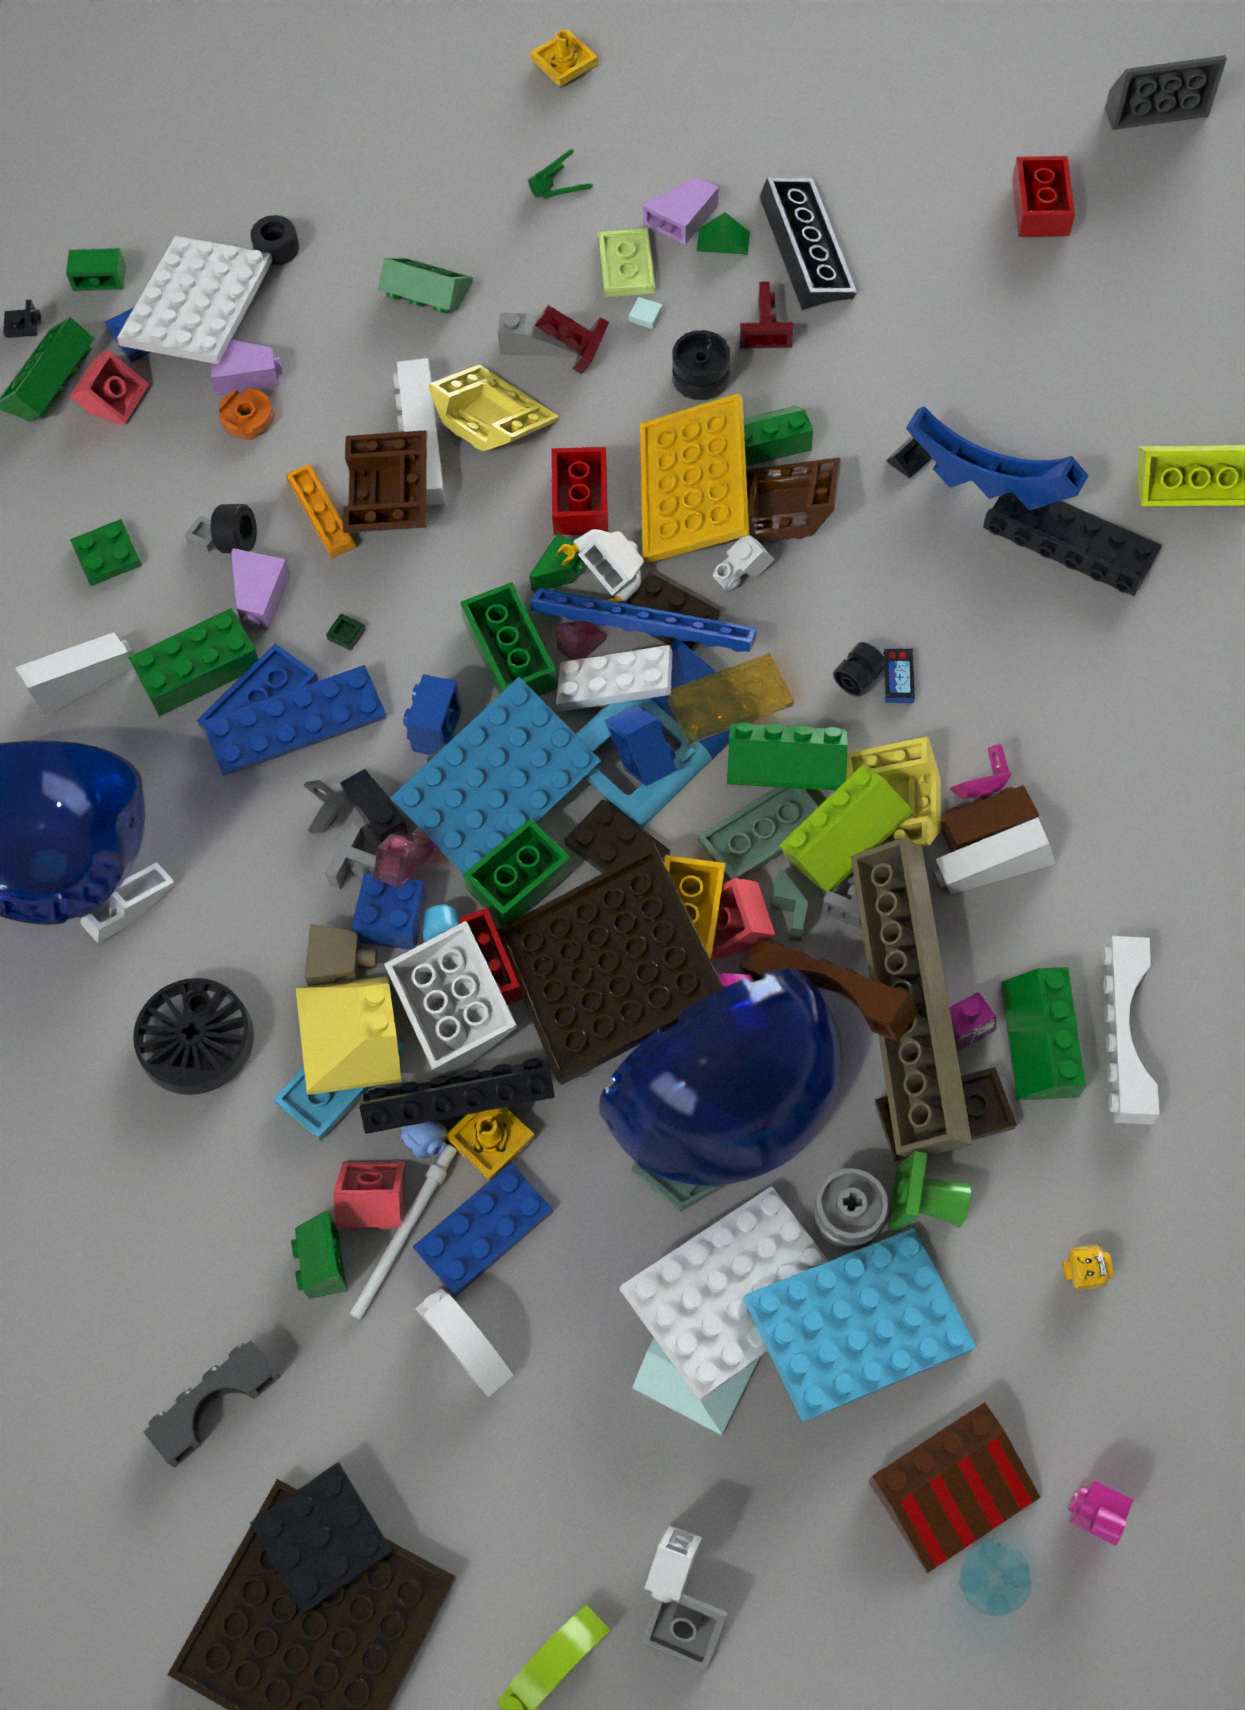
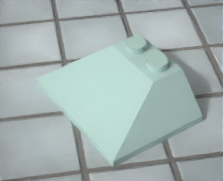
(665, 1385)

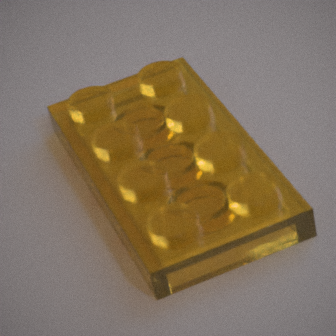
(728, 697)

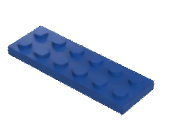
(293, 720)

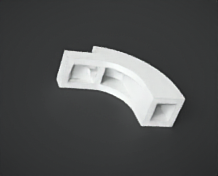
(465, 1341)

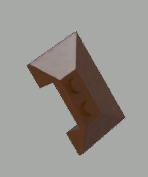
(386, 481)
(791, 498)

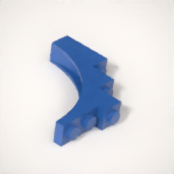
(961, 461)

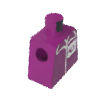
(971, 1020)

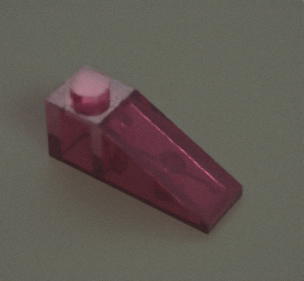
(400, 857)

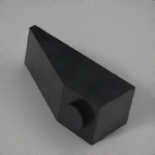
(374, 806)

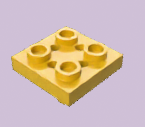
(561, 53)
(484, 1130)

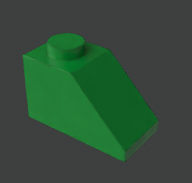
(549, 571)

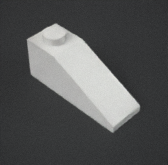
(672, 1564)

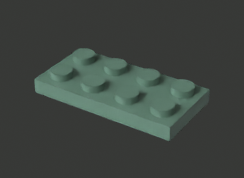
(755, 832)

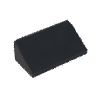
(909, 457)

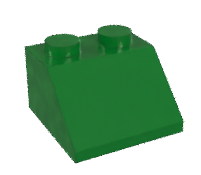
(319, 1257)

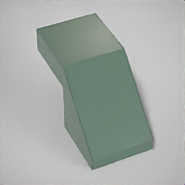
(789, 898)

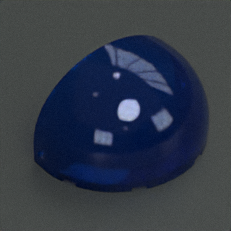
(65, 828)
(730, 1083)

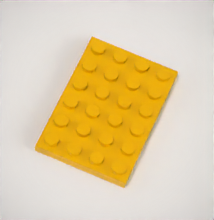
(693, 479)

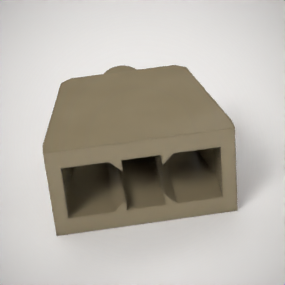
(335, 955)

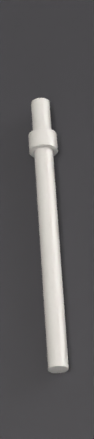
(435, 1176)

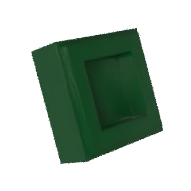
(345, 632)

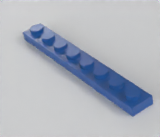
(643, 619)

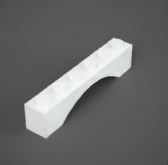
(1134, 1090)

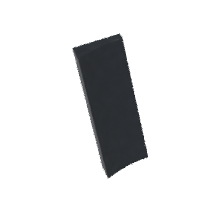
(806, 241)

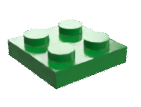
(106, 552)

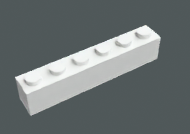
(418, 415)

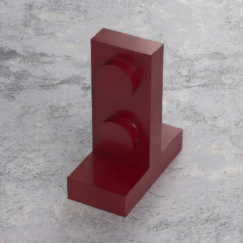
(767, 332)
(573, 335)

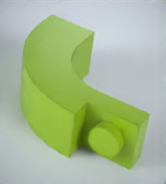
(554, 1661)

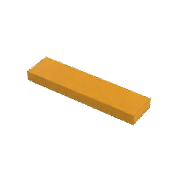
(320, 511)

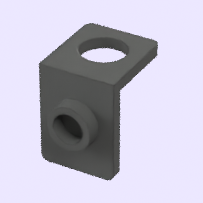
(328, 813)

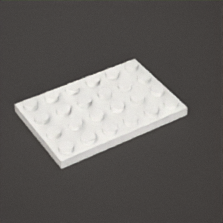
(195, 300)
(698, 1290)

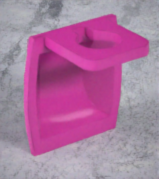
(987, 785)

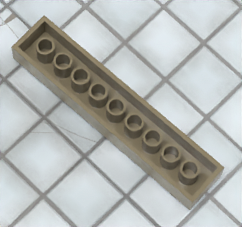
(905, 953)

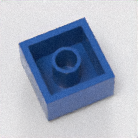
(432, 714)
(641, 744)
(389, 913)

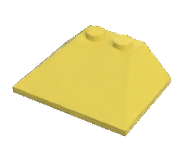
(487, 408)
(915, 777)
(348, 1035)

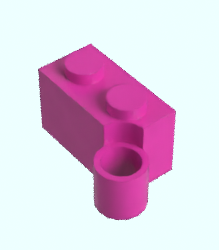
(1100, 1511)

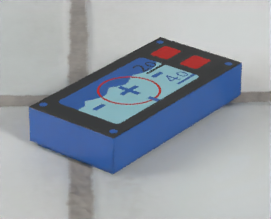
(899, 676)

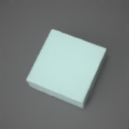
(645, 313)

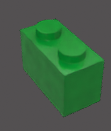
(96, 269)

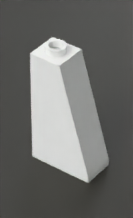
(74, 671)
(996, 858)

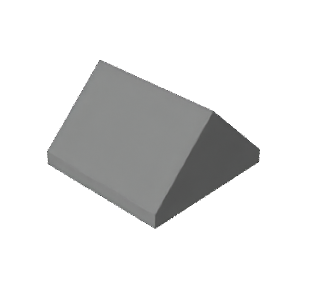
(685, 1629)

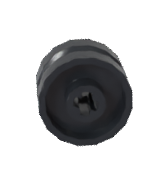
(700, 364)

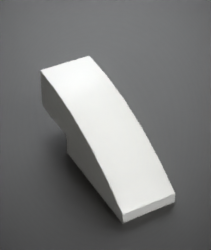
(128, 902)

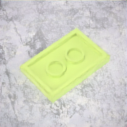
(626, 262)

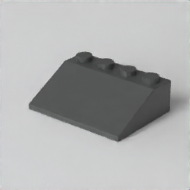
(1164, 92)

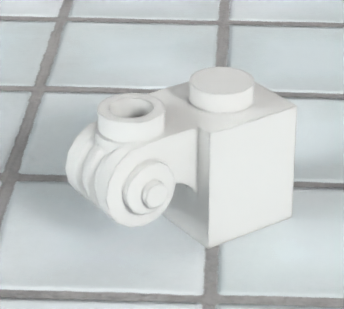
(744, 557)

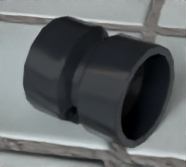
(859, 669)

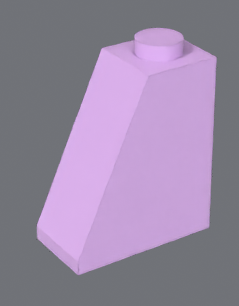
(682, 209)
(245, 367)
(258, 586)

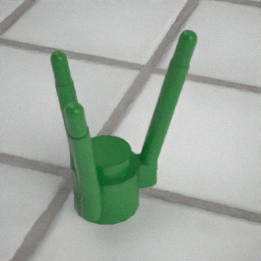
(542, 181)

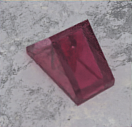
(578, 639)

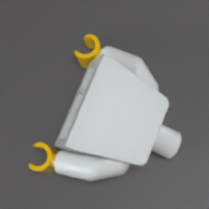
(610, 559)

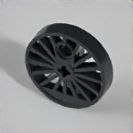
(176, 1039)

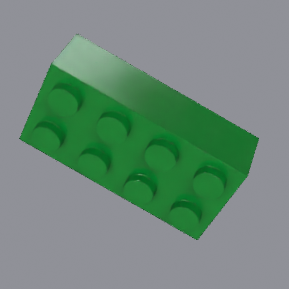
(508, 640)
(194, 661)

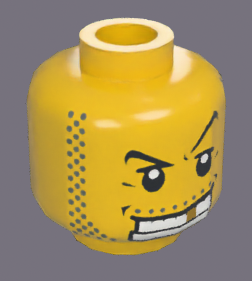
(1088, 1267)

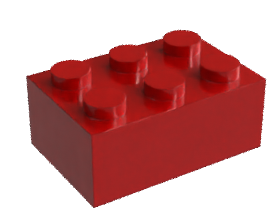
(1043, 196)
(579, 490)

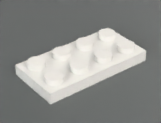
(615, 678)

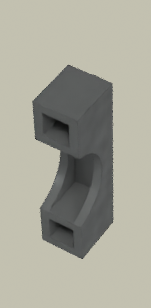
(177, 1430)

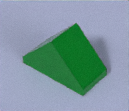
(723, 236)

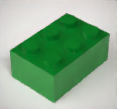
(518, 873)

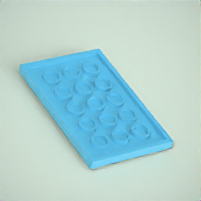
(858, 1324)

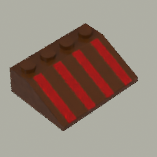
(955, 1487)

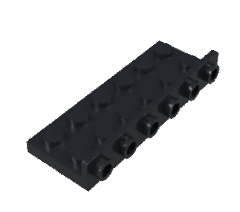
(1076, 540)
(456, 1095)

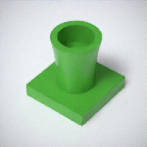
(925, 1195)

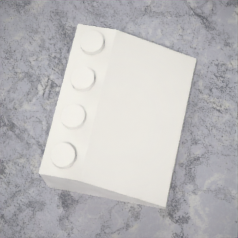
(451, 999)

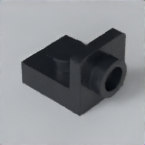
(22, 322)

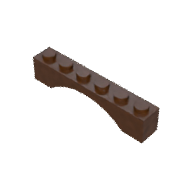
(884, 1008)

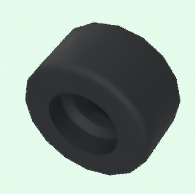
(279, 229)
(233, 527)

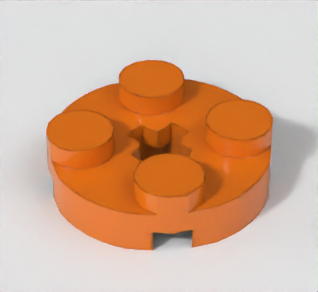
(248, 425)

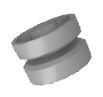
(854, 1190)

